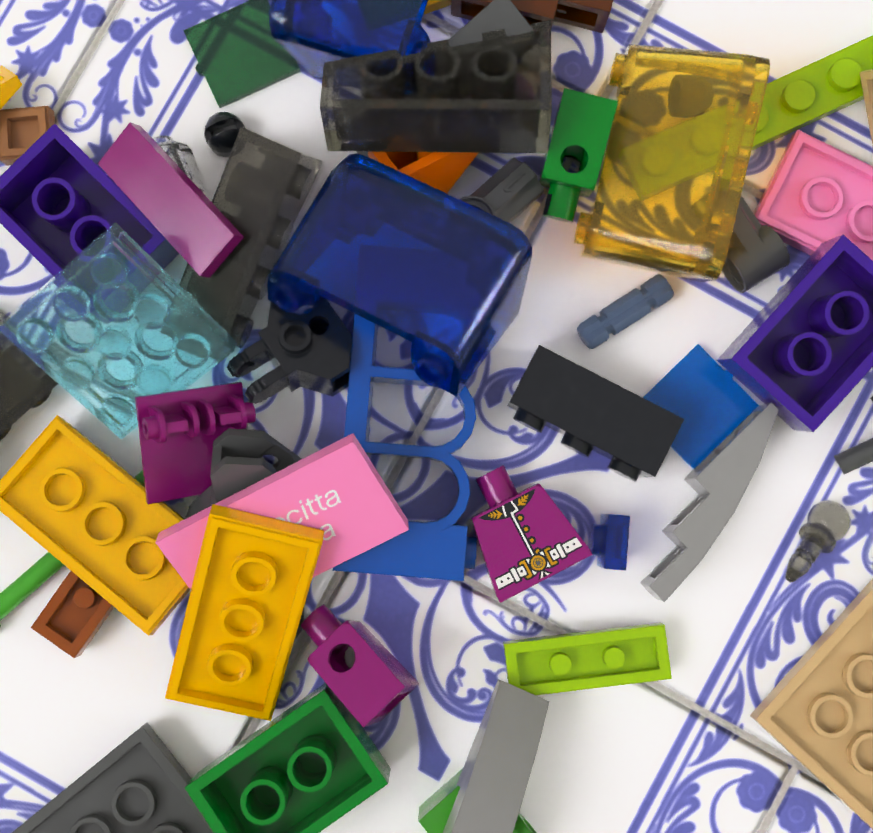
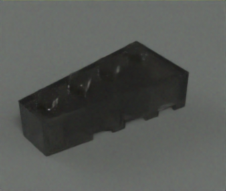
(444, 98)
(262, 199)

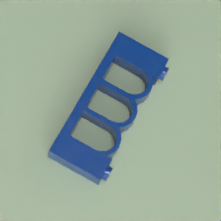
(428, 548)

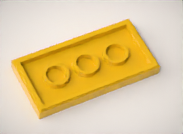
(95, 522)
(243, 612)

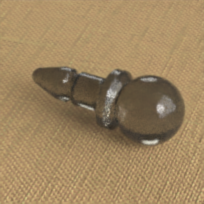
(825, 525)

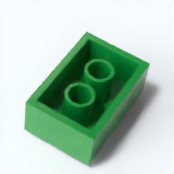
(292, 772)

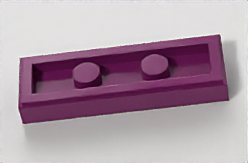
(170, 200)

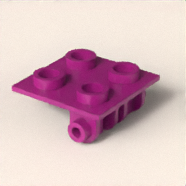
(180, 433)

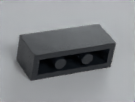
(594, 415)

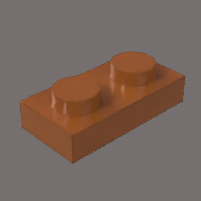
(72, 616)

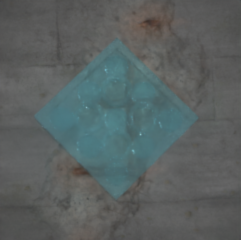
(117, 330)

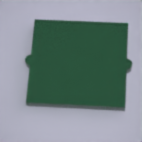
(239, 52)

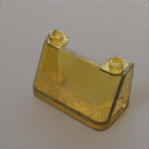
(674, 160)

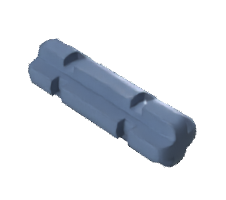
(625, 311)

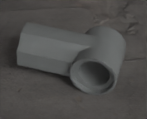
(507, 191)
(753, 251)

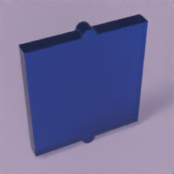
(705, 400)

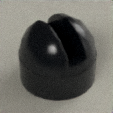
(223, 141)

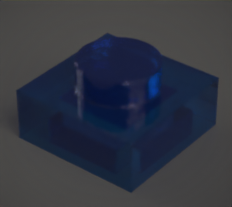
(610, 541)

